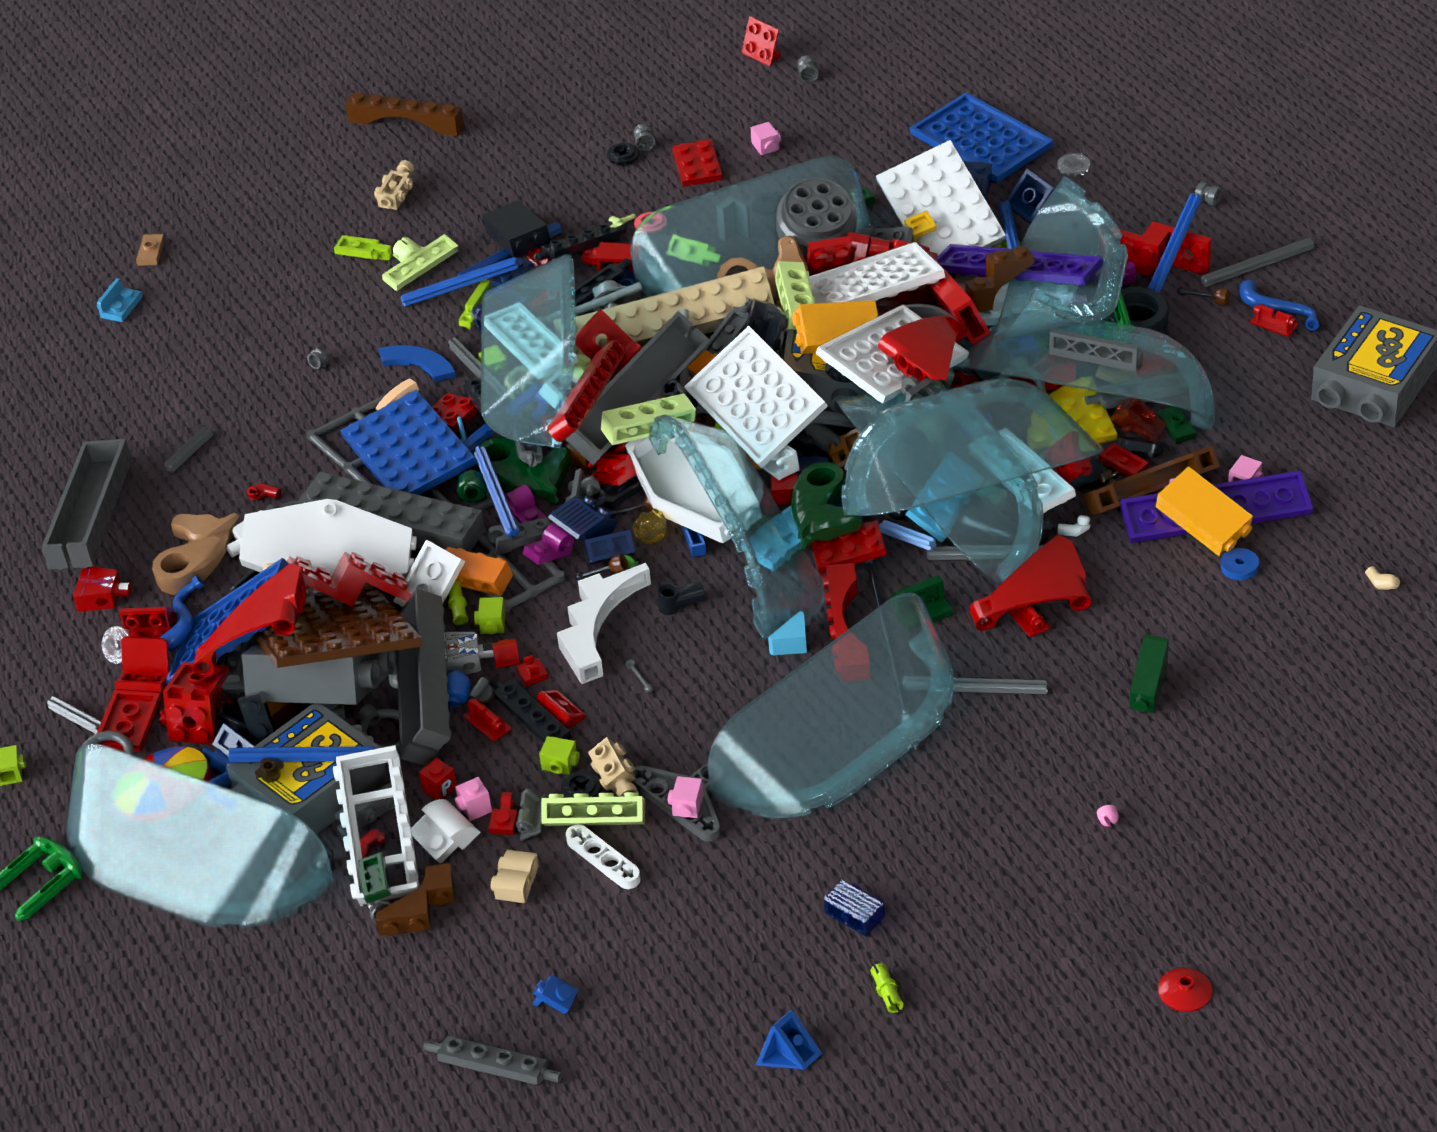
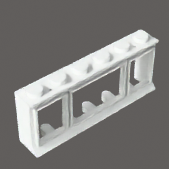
(349, 820)

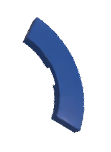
(429, 360)

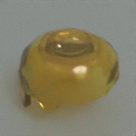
(650, 527)

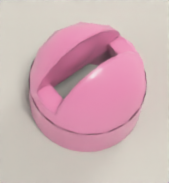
(1108, 814)

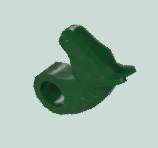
(542, 479)
(815, 506)

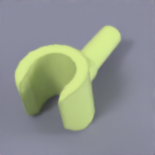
(618, 222)

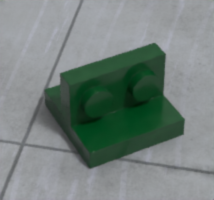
(932, 594)

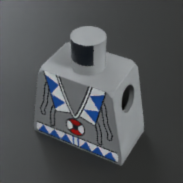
(465, 652)

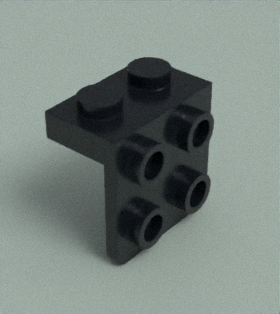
(767, 322)

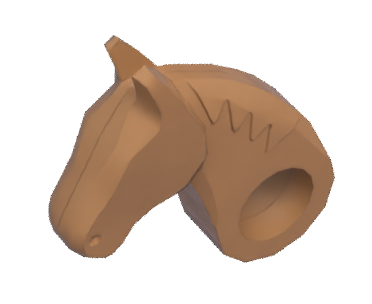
(788, 251)
(200, 556)

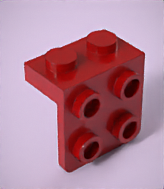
(143, 664)

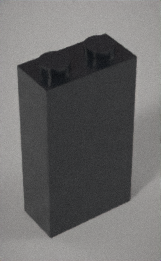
(516, 229)

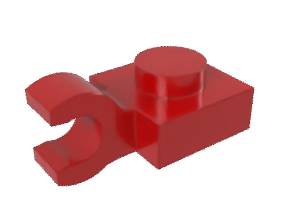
(504, 820)

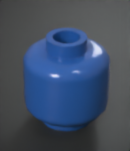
(458, 688)

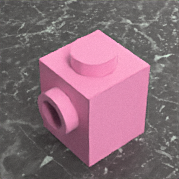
(765, 138)
(1245, 469)
(686, 797)
(473, 799)

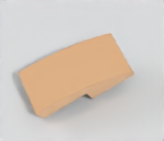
(397, 392)

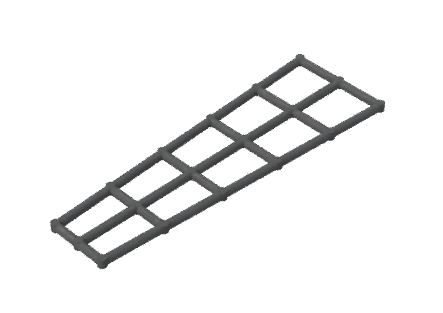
(351, 469)

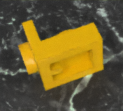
(921, 224)

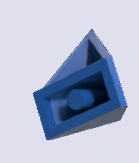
(788, 1045)

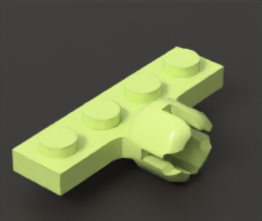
(417, 259)

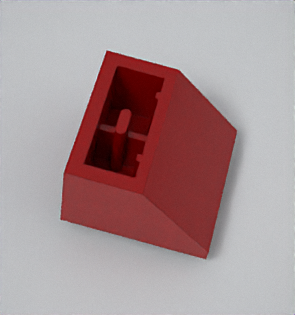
(148, 621)

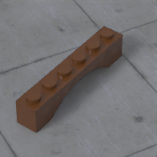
(441, 118)
(1148, 480)

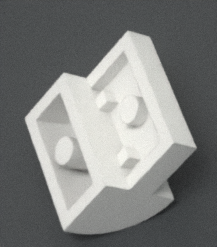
(443, 829)

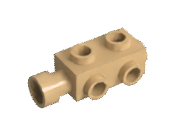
(395, 186)
(613, 767)

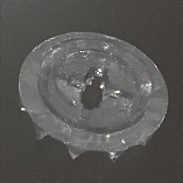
(1079, 163)
(110, 645)

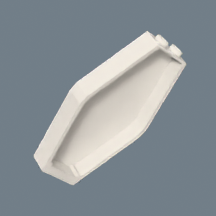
(675, 488)
(322, 534)

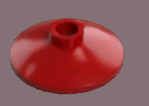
(1185, 997)

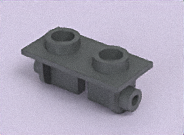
(530, 815)

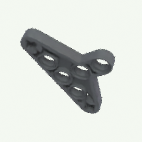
(666, 780)

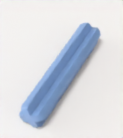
(907, 535)

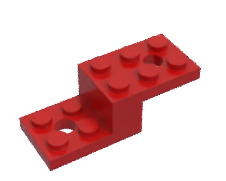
(1148, 249)
(350, 578)

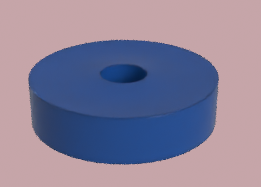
(1239, 564)

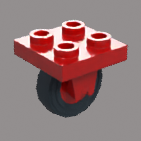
(1079, 473)

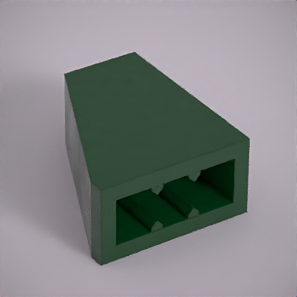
(1149, 674)

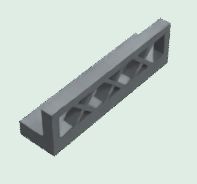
(1094, 350)

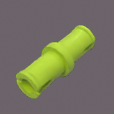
(457, 604)
(886, 988)

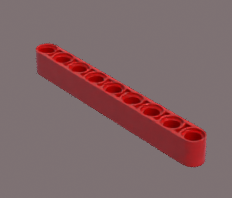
(586, 391)

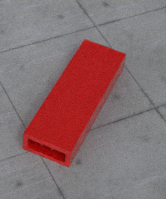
(956, 302)

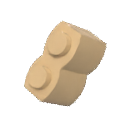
(515, 876)

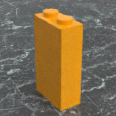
(826, 321)
(1204, 511)

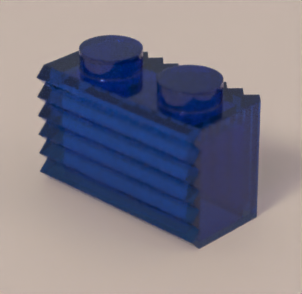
(854, 907)

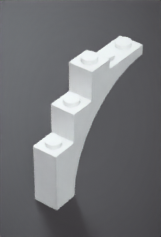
(586, 617)

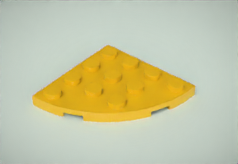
(1091, 417)

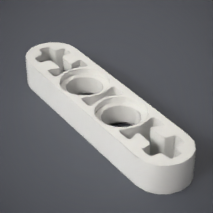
(604, 855)

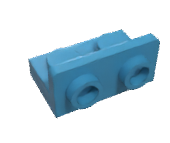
(118, 301)

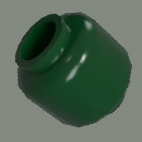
(471, 486)

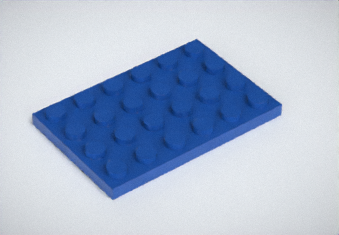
(983, 135)
(408, 445)
(210, 619)

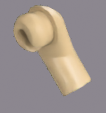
(1382, 581)

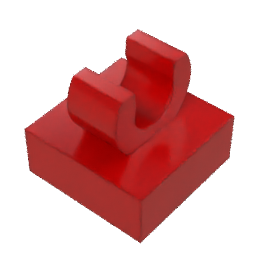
(505, 653)
(532, 671)

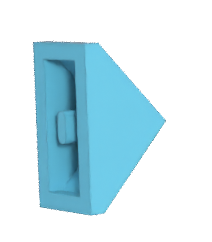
(789, 637)

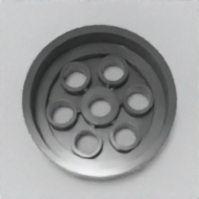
(815, 212)

